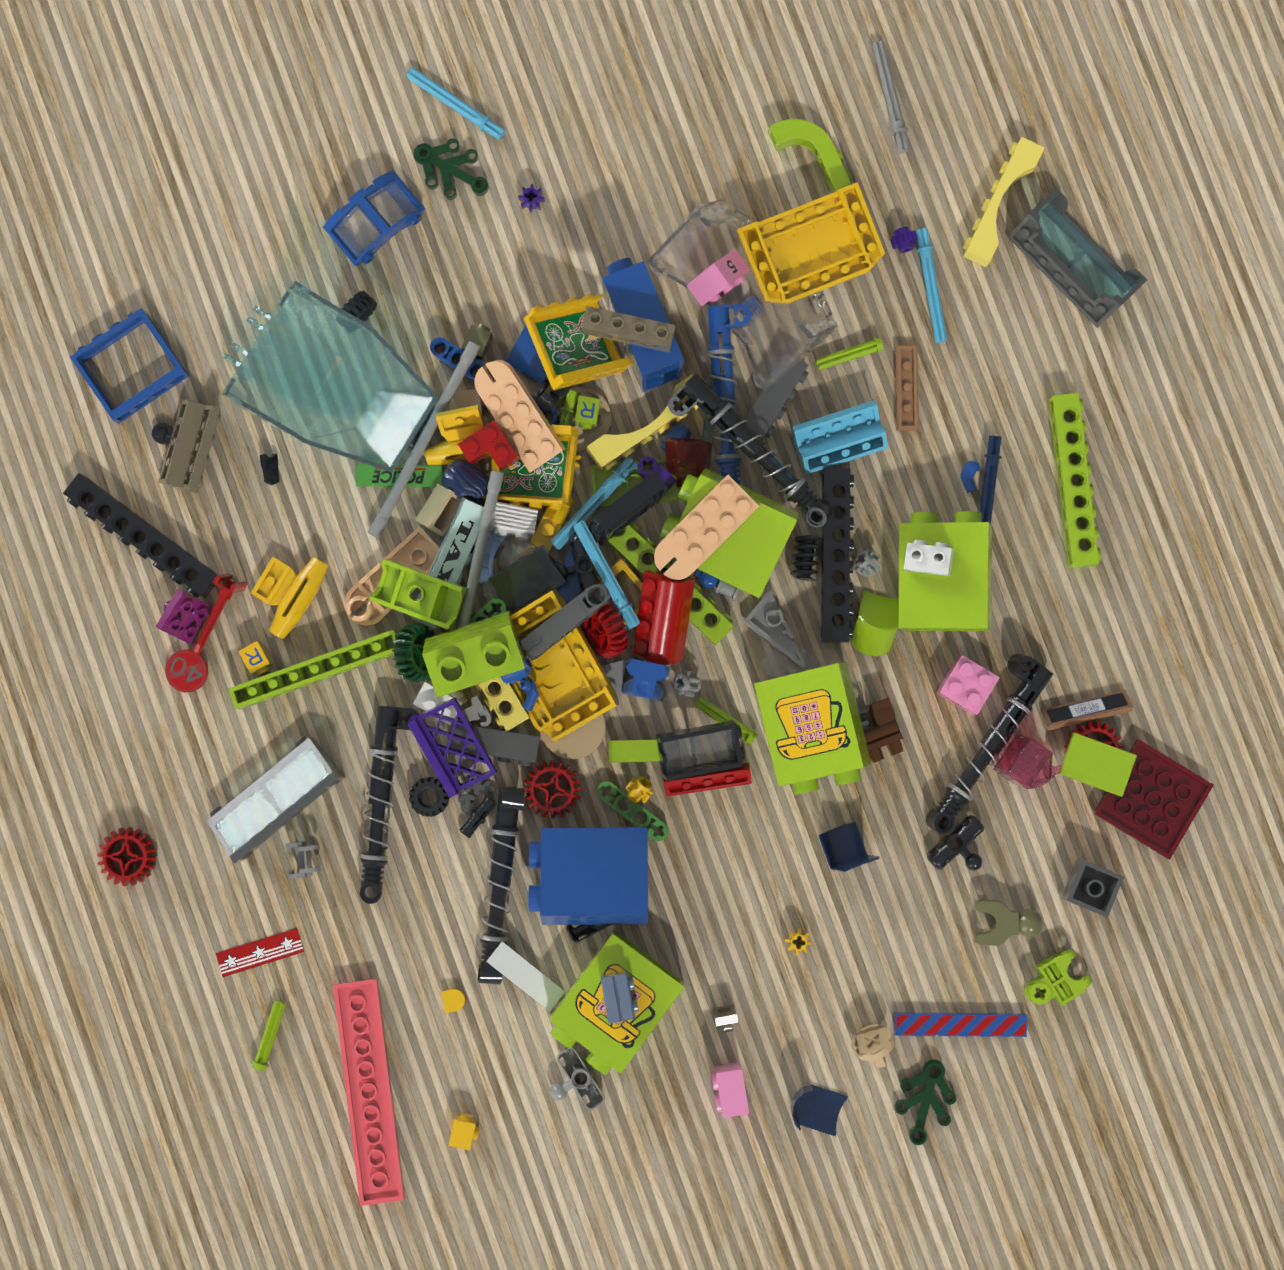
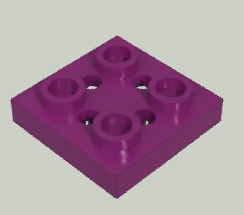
(179, 615)

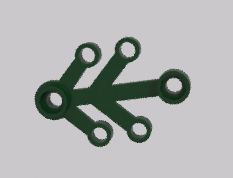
(448, 167)
(926, 1098)

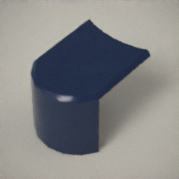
(845, 848)
(817, 1108)

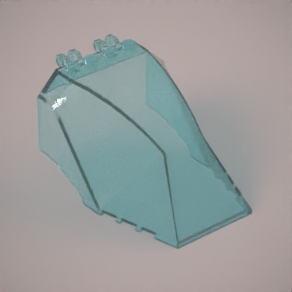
(329, 381)

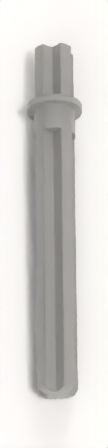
(891, 98)

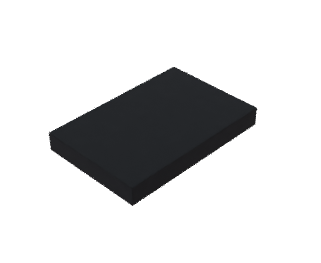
(527, 579)

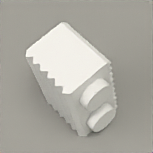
(514, 521)

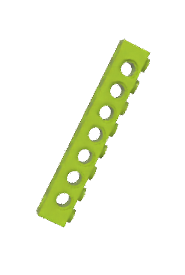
(1065, 470)
(713, 633)
(313, 670)

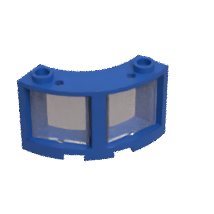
(374, 217)

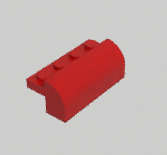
(663, 618)

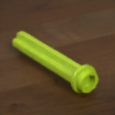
(850, 353)
(721, 716)
(269, 1036)

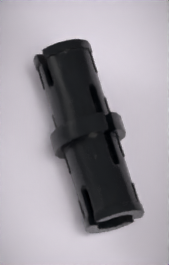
(478, 817)

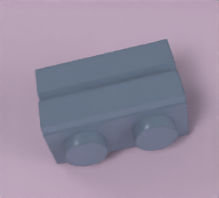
(618, 997)

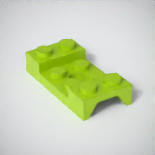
(439, 599)

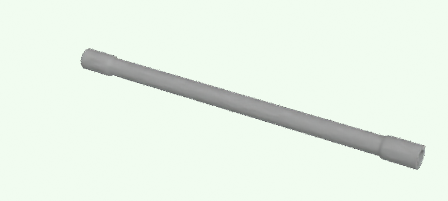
(493, 488)
(382, 518)

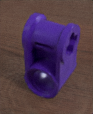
(663, 474)

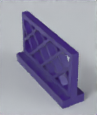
(434, 752)

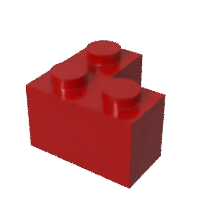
(489, 441)

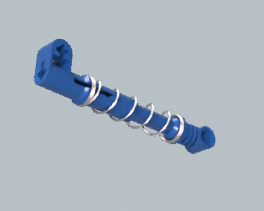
(724, 385)

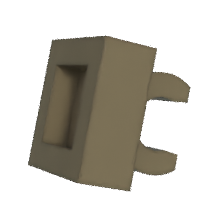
(725, 1016)

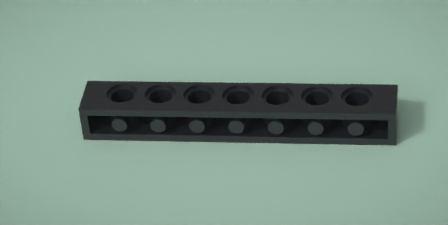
(83, 486)
(830, 633)

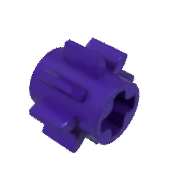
(536, 201)
(904, 239)

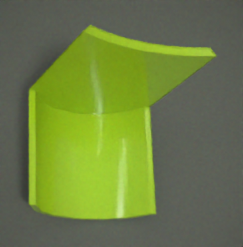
(875, 624)

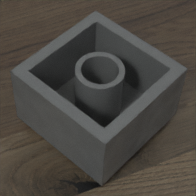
(1092, 887)

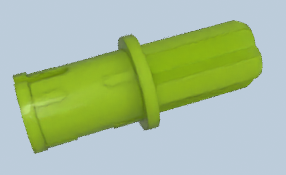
(569, 407)

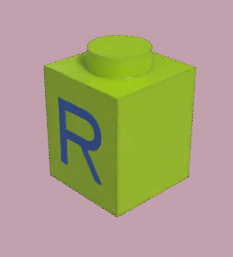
(587, 412)

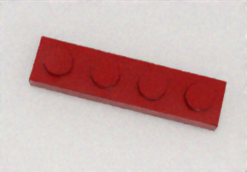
(709, 781)

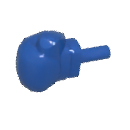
(706, 579)

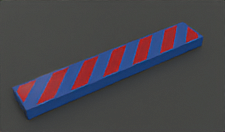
(960, 1024)

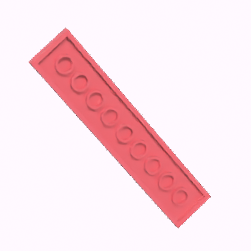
(368, 1092)

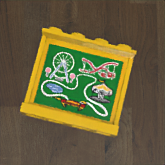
(565, 351)
(547, 484)

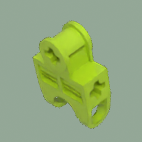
(1055, 980)

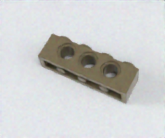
(628, 329)

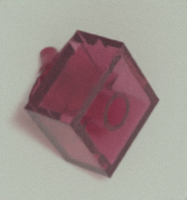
(1026, 763)

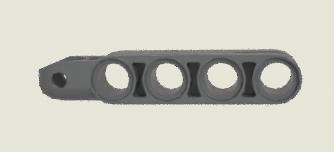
(565, 621)

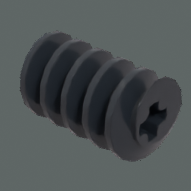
(805, 557)

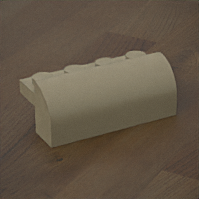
(190, 446)

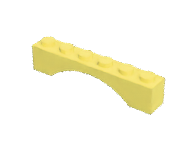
(985, 240)
(610, 448)

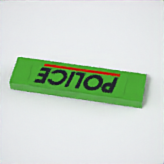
(423, 476)

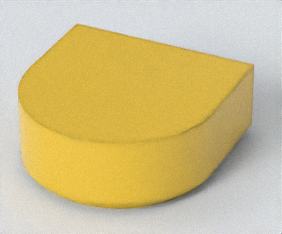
(453, 999)

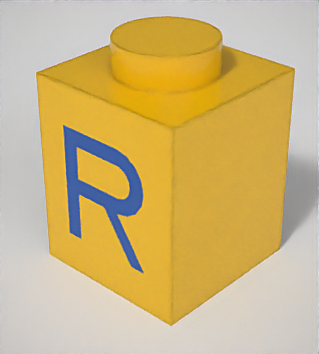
(256, 658)

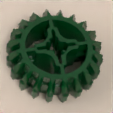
(409, 650)

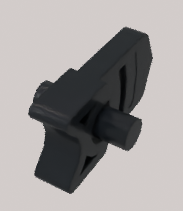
(270, 468)

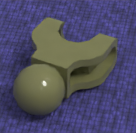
(1007, 923)

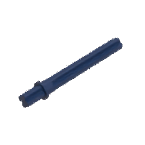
(990, 476)

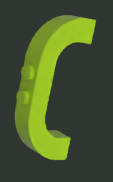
(811, 136)

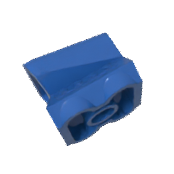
(645, 679)

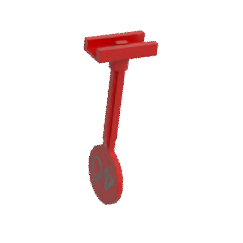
(187, 668)

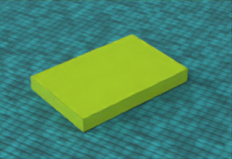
(1097, 764)

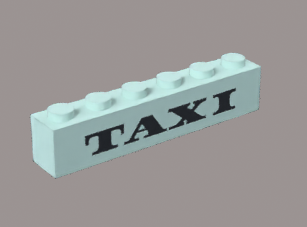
(456, 545)

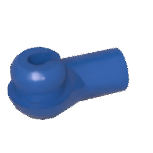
(967, 475)
(531, 692)

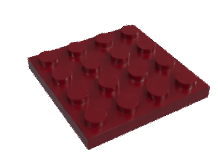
(1156, 801)

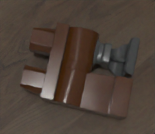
(884, 730)

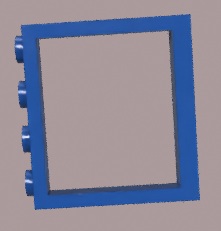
(147, 395)

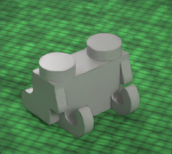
(477, 711)
(303, 859)

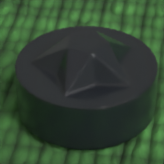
(162, 433)

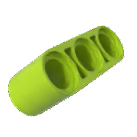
(633, 751)

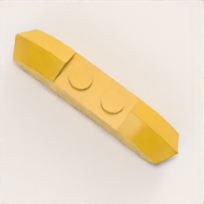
(550, 525)

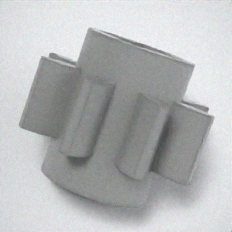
(867, 563)
(687, 683)

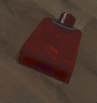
(686, 457)

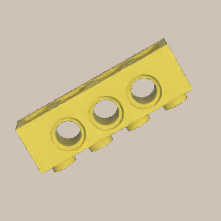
(515, 716)

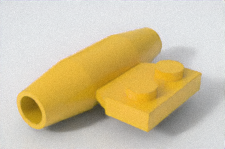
(454, 427)
(289, 591)

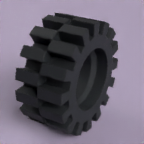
(360, 306)
(416, 801)

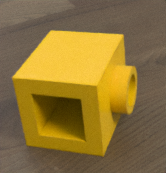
(464, 1131)

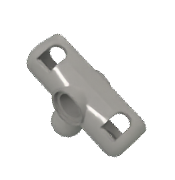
(575, 1065)

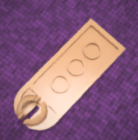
(517, 414)
(704, 529)
(415, 551)

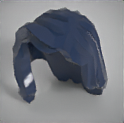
(466, 480)

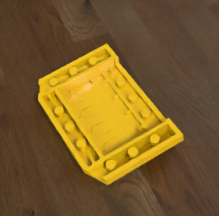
(812, 246)
(567, 675)

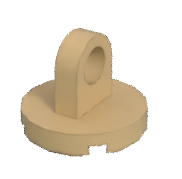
(873, 1044)

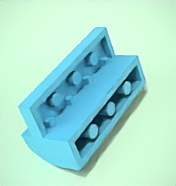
(839, 437)

